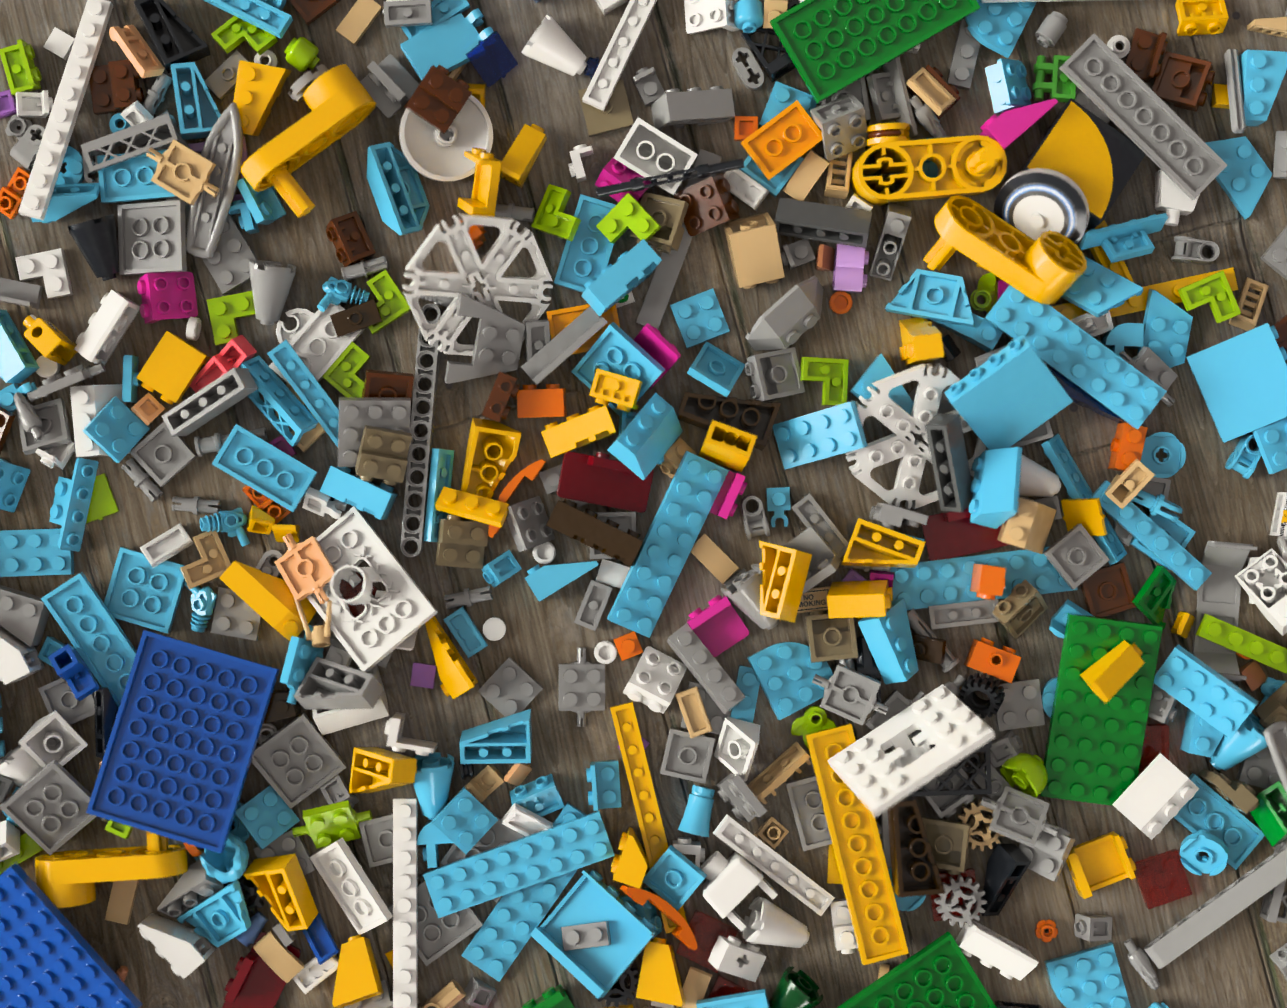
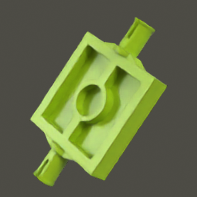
(331, 823)

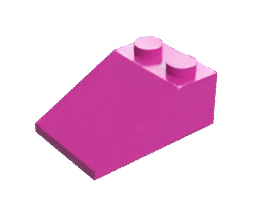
(1015, 122)

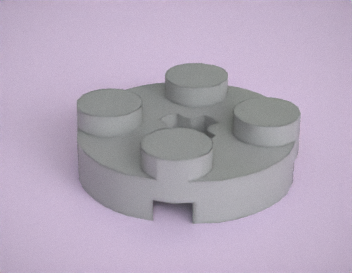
(304, 82)

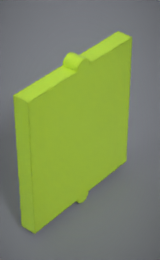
(102, 500)

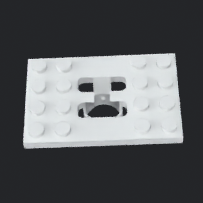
(385, 620)
(887, 778)

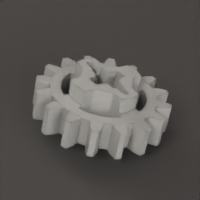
(969, 898)

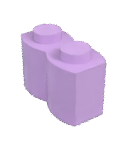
(849, 268)

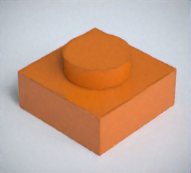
(744, 127)
(628, 645)

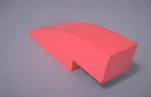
(231, 356)

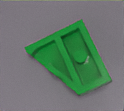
(1156, 595)

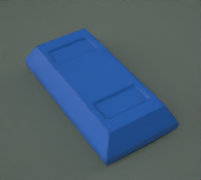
(320, 940)

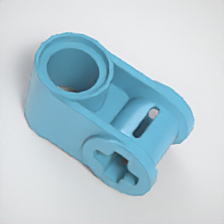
(1245, 456)

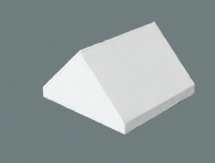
(52, 739)
(738, 745)

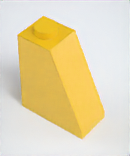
(522, 154)
(1113, 670)
(356, 973)
(660, 975)

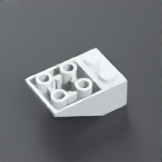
(1267, 587)
(16, 658)
(176, 943)

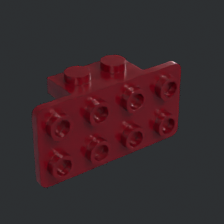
(603, 482)
(954, 535)
(255, 982)

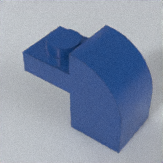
(74, 670)

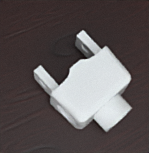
(730, 883)

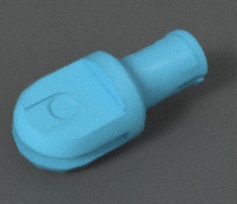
(1154, 504)

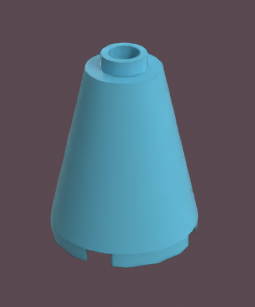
(1243, 744)
(433, 782)

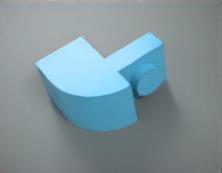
(1124, 336)
(431, 837)

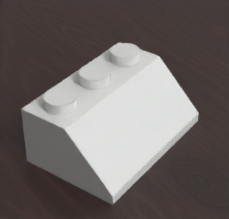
(654, 154)
(106, 327)
(86, 404)
(338, 719)
(1156, 796)
(995, 951)

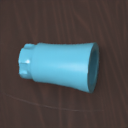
(698, 812)

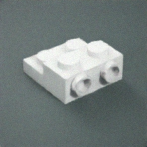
(842, 927)

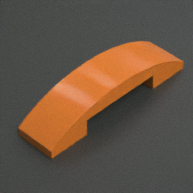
(530, 472)
(682, 930)

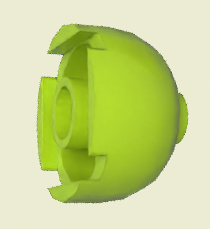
(1026, 773)

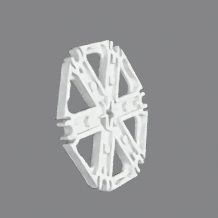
(469, 265)
(901, 423)

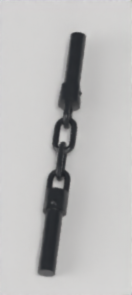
(702, 171)

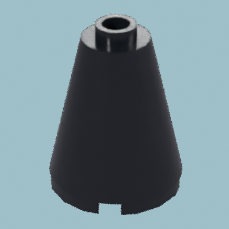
(98, 245)

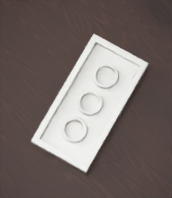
(351, 886)

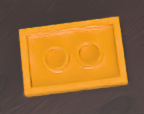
(782, 140)
(563, 317)

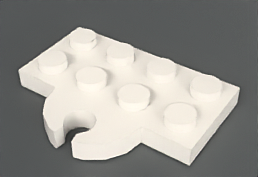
(314, 339)

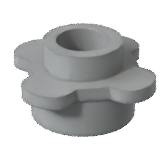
(12, 125)

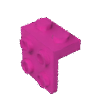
(616, 173)
(167, 296)
(658, 347)
(731, 487)
(718, 625)

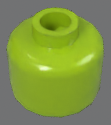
(302, 54)

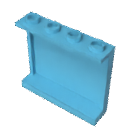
(1243, 381)
(1008, 395)
(591, 903)

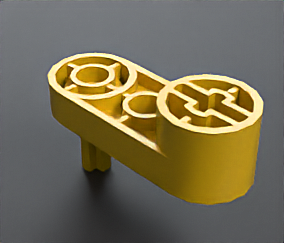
(337, 107)
(961, 178)
(1036, 268)
(71, 875)

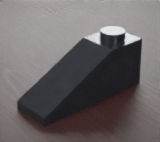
(105, 716)
(1002, 875)

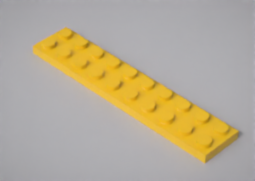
(857, 853)

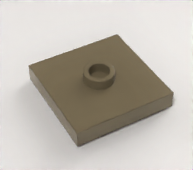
(614, 117)

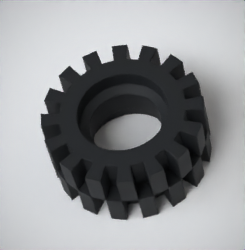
(987, 686)

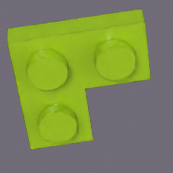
(237, 31)
(550, 214)
(627, 215)
(1214, 291)
(391, 300)
(225, 311)
(344, 370)
(832, 374)

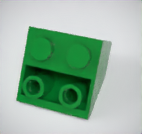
(1272, 813)

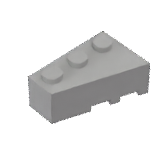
(693, 107)
(23, 615)
(337, 687)

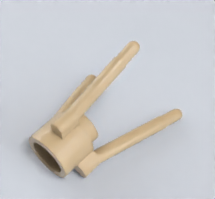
(321, 634)

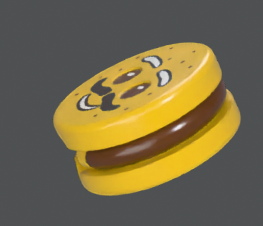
(887, 133)

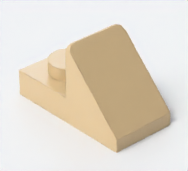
(1129, 483)

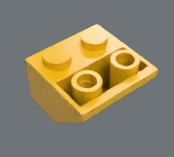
(632, 862)

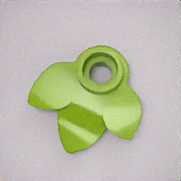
(986, 288)
(805, 724)

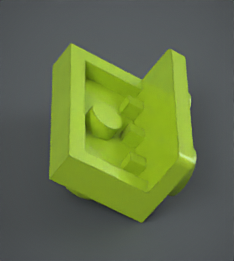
(20, 67)

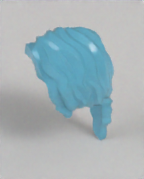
(229, 864)

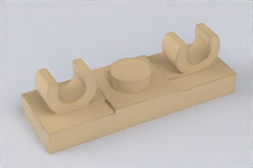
(779, 772)

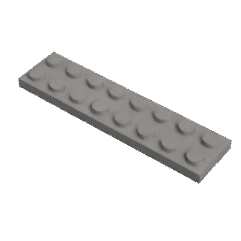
(1143, 116)
(233, 253)

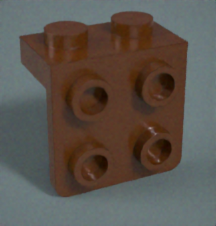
(708, 204)

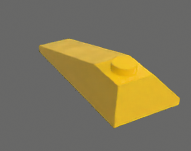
(488, 456)
(268, 597)
(450, 664)

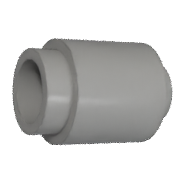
(1051, 29)

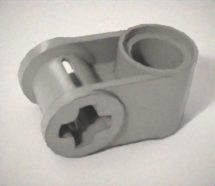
(27, 147)
(1190, 250)
(754, 519)

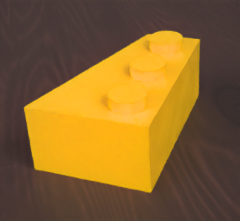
(256, 92)
(920, 341)
(578, 431)
(881, 547)
(782, 580)
(379, 770)
(285, 889)

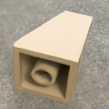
(754, 250)
(1029, 526)

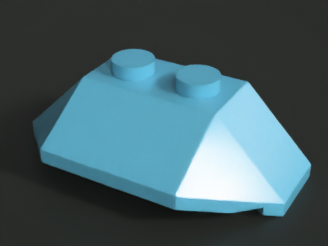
(396, 189)

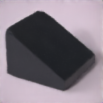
(950, 348)

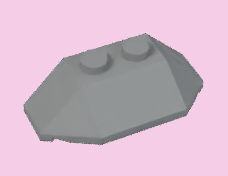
(788, 317)

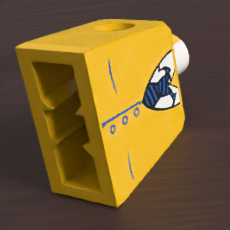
(49, 340)

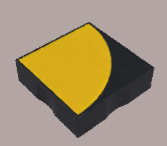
(1090, 155)

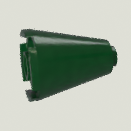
(795, 991)

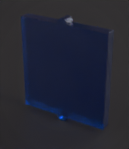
(491, 59)

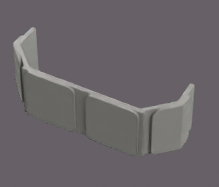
(1221, 599)

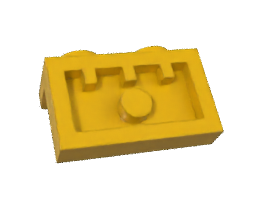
(1201, 17)
(616, 389)

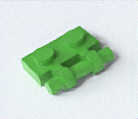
(1060, 86)

